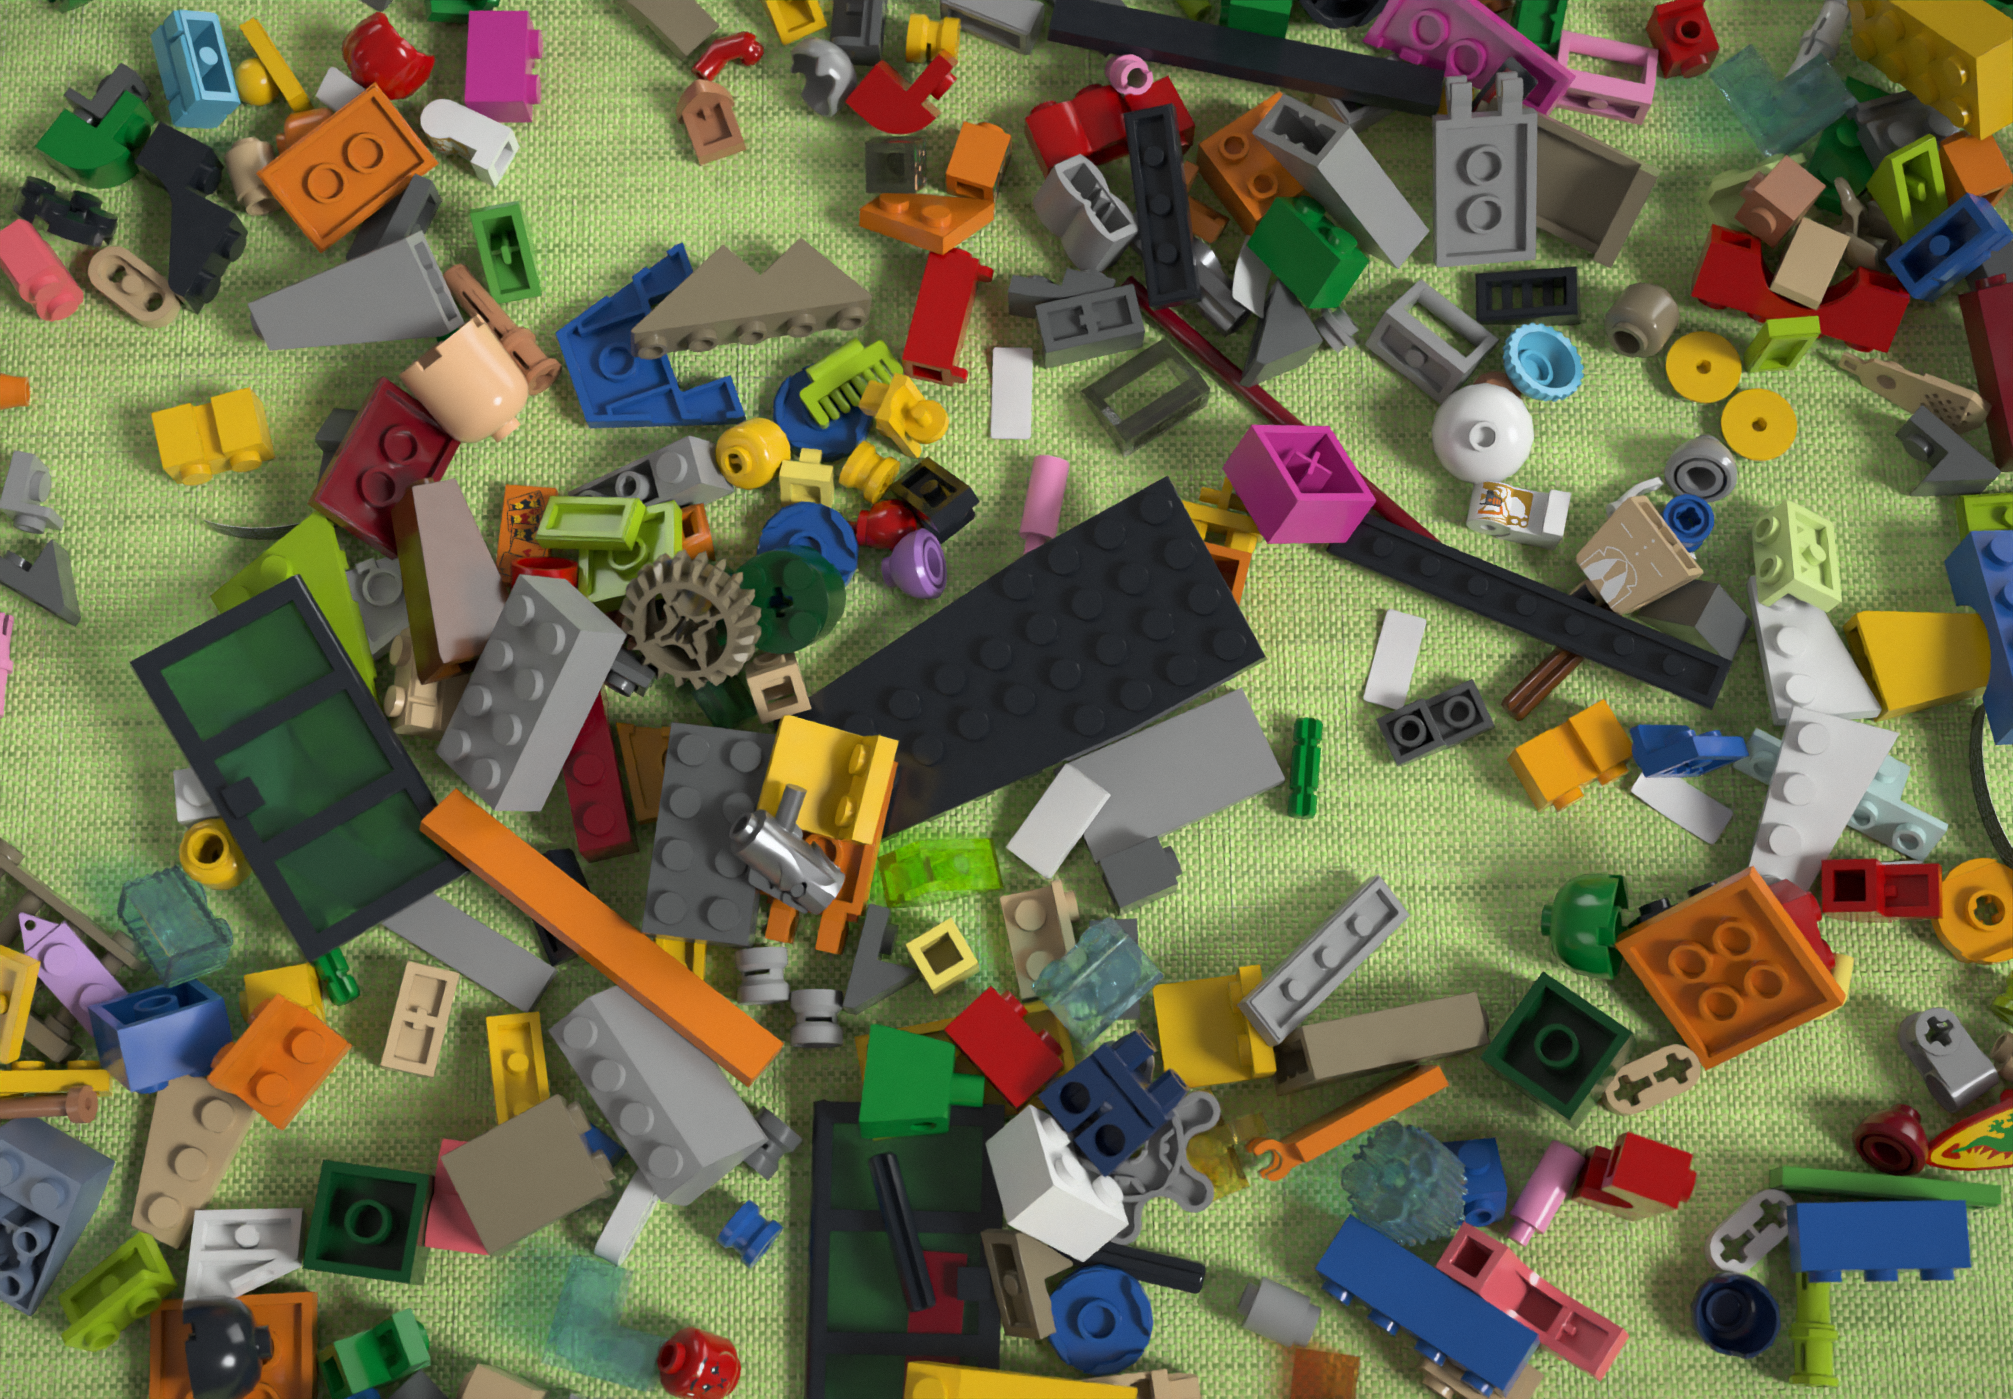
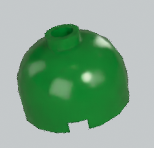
(1587, 923)

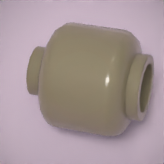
(1641, 320)

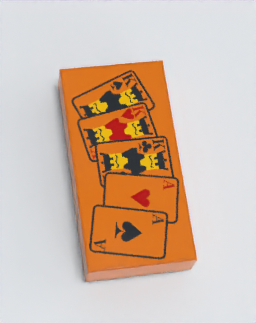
(519, 525)

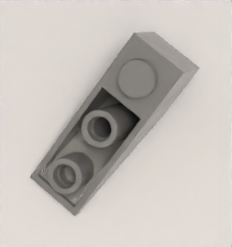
(676, 472)

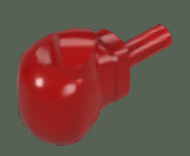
(884, 524)

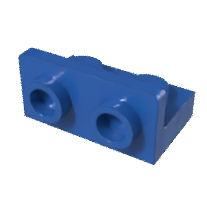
(1679, 753)

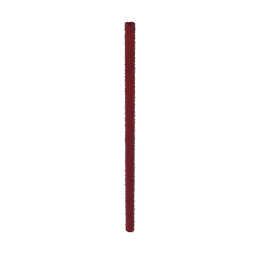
(1256, 395)

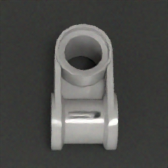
(1950, 1064)

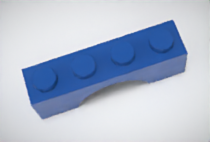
(1983, 579)

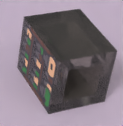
(895, 164)

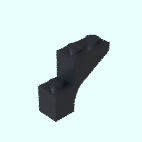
(202, 233)

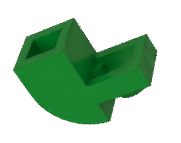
(101, 154)
(375, 1356)

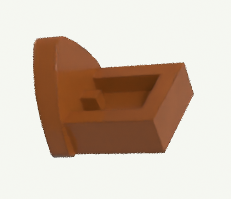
(1205, 220)

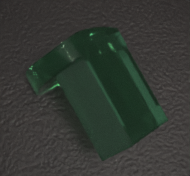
(724, 705)

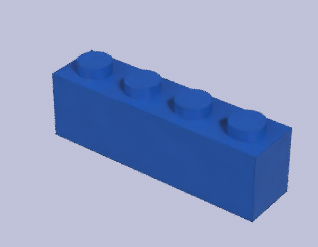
(1428, 1307)

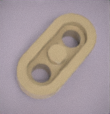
(136, 290)

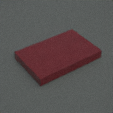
(380, 455)

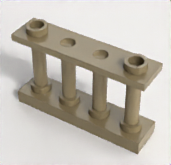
(55, 1032)

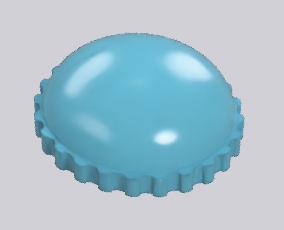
(1542, 363)

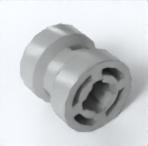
(762, 988)
(816, 1006)

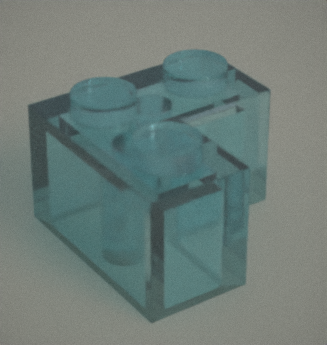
(1786, 111)
(588, 1330)

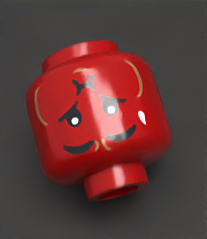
(698, 1365)

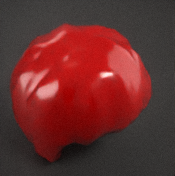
(381, 56)

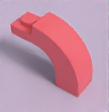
(1563, 1324)

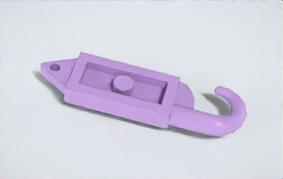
(69, 967)

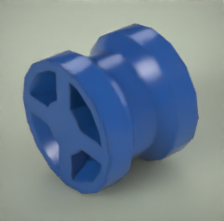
(749, 1234)

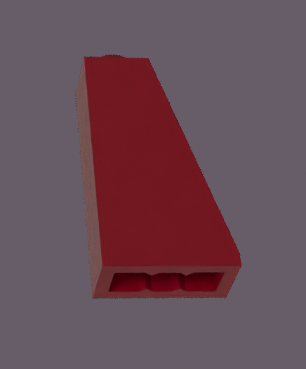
(1989, 333)

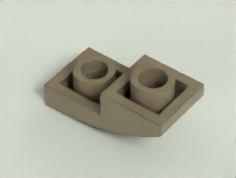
(676, 22)

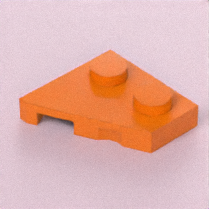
(926, 219)

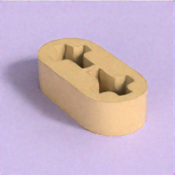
(1656, 1092)

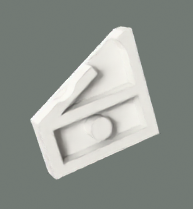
(242, 1249)

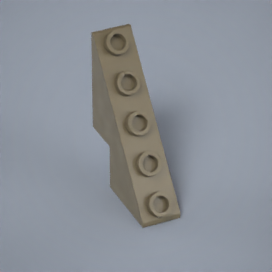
(735, 304)

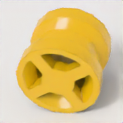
(869, 472)

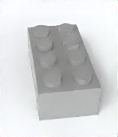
(530, 693)

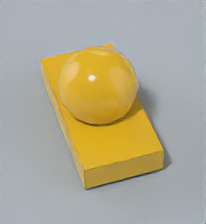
(263, 77)

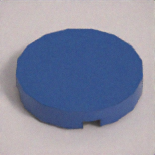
(802, 430)
(814, 527)
(1100, 1319)

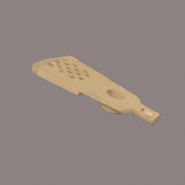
(1952, 404)

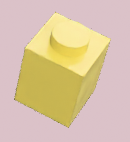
(942, 957)

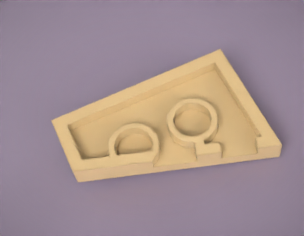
(187, 1155)

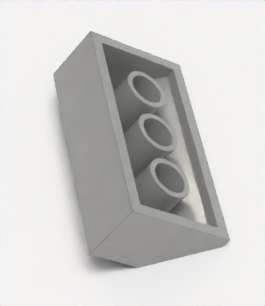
(658, 1095)

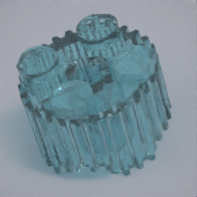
(1406, 1184)

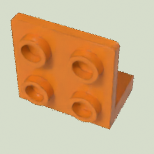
(278, 1059)

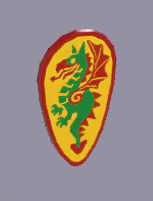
(1977, 1141)

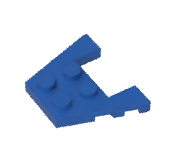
(636, 391)

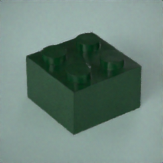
(1559, 1050)
(370, 1223)

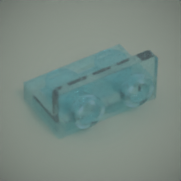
(1096, 980)

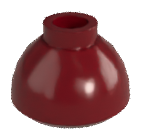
(1892, 1140)

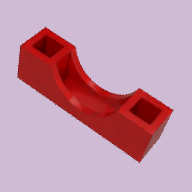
(1858, 310)
(1635, 1178)

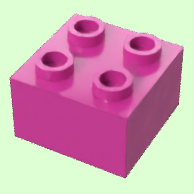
(1298, 484)

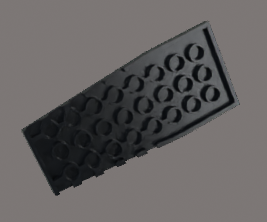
(1047, 659)

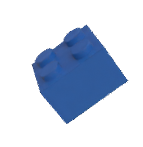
(160, 1034)

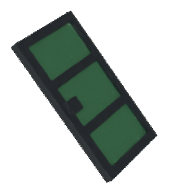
(300, 766)
(853, 1287)

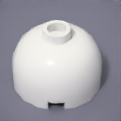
(1482, 433)

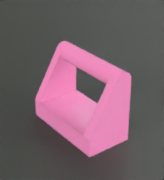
(1603, 94)

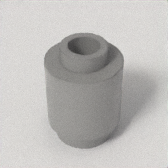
(1278, 1313)

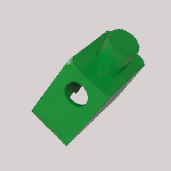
(912, 1085)

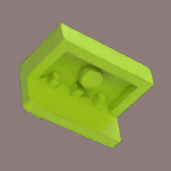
(116, 1294)

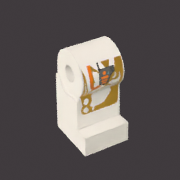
(471, 135)
(1518, 514)

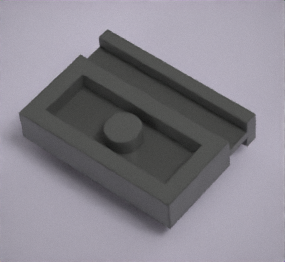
(1895, 122)

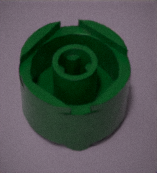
(815, 590)

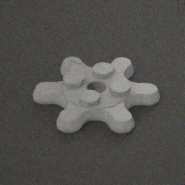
(1163, 1163)

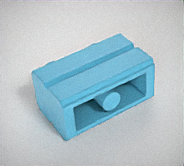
(195, 69)

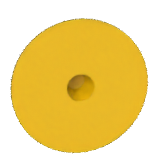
(1703, 367)
(1758, 424)

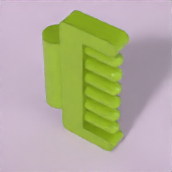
(841, 369)

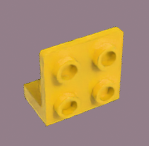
(841, 774)
(1208, 1034)

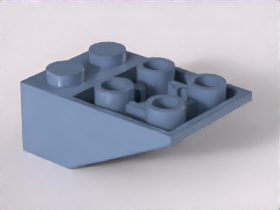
(45, 1203)

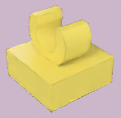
(806, 480)

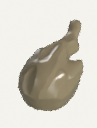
(1870, 234)

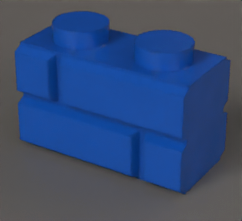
(1949, 248)

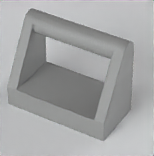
(1423, 354)

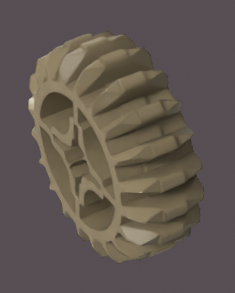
(698, 593)

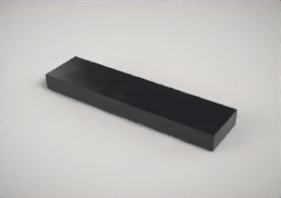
(1162, 207)

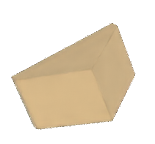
(1808, 262)

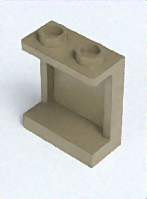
(528, 1173)

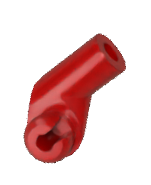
(727, 48)

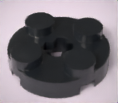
(69, 217)

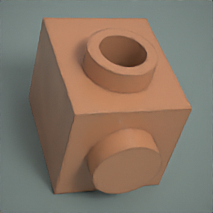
(1778, 200)

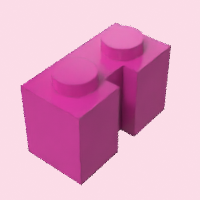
(500, 65)

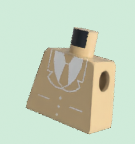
(1633, 559)

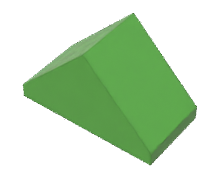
(507, 251)

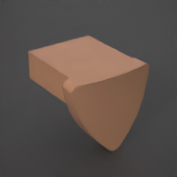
(710, 121)

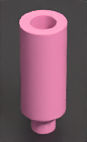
(1043, 501)
(1544, 1192)

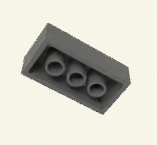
(694, 878)

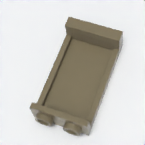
(1586, 187)

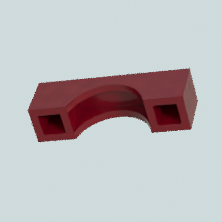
(596, 790)

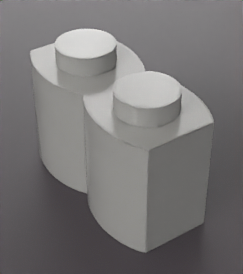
(1085, 214)

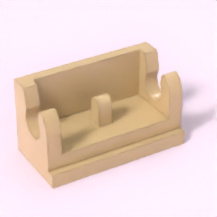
(419, 1020)

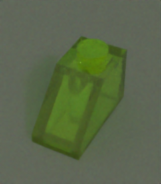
(939, 871)

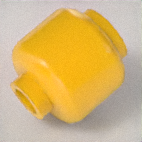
(752, 453)
(200, 855)

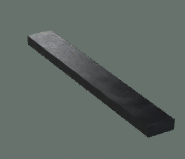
(1247, 56)
(1536, 610)

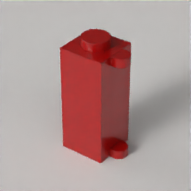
(943, 317)

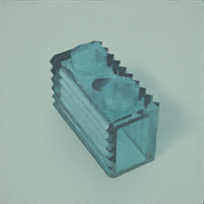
(174, 925)

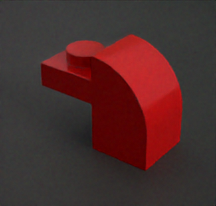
(897, 106)
(1881, 893)

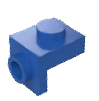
(1485, 1180)

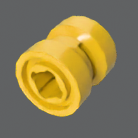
(929, 37)

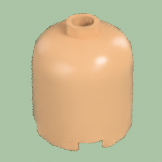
(469, 384)

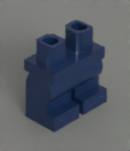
(1120, 1095)

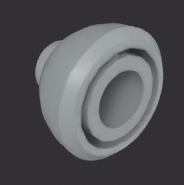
(1702, 469)

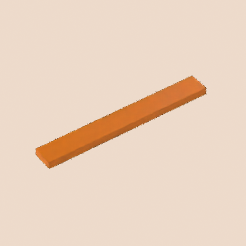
(602, 937)

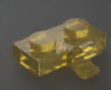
(1214, 1151)

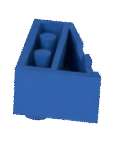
(1878, 1239)

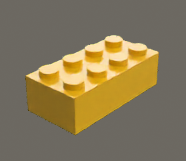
(1944, 53)

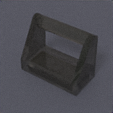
(1160, 414)

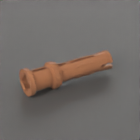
(517, 341)

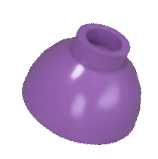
(917, 566)

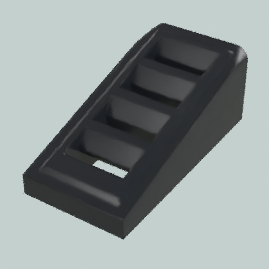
(1527, 280)

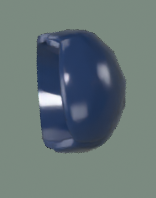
(1735, 1315)

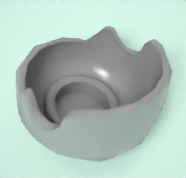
(827, 73)

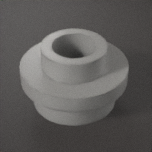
(1336, 328)

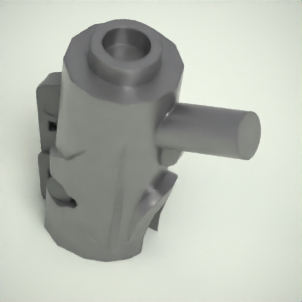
(782, 860)

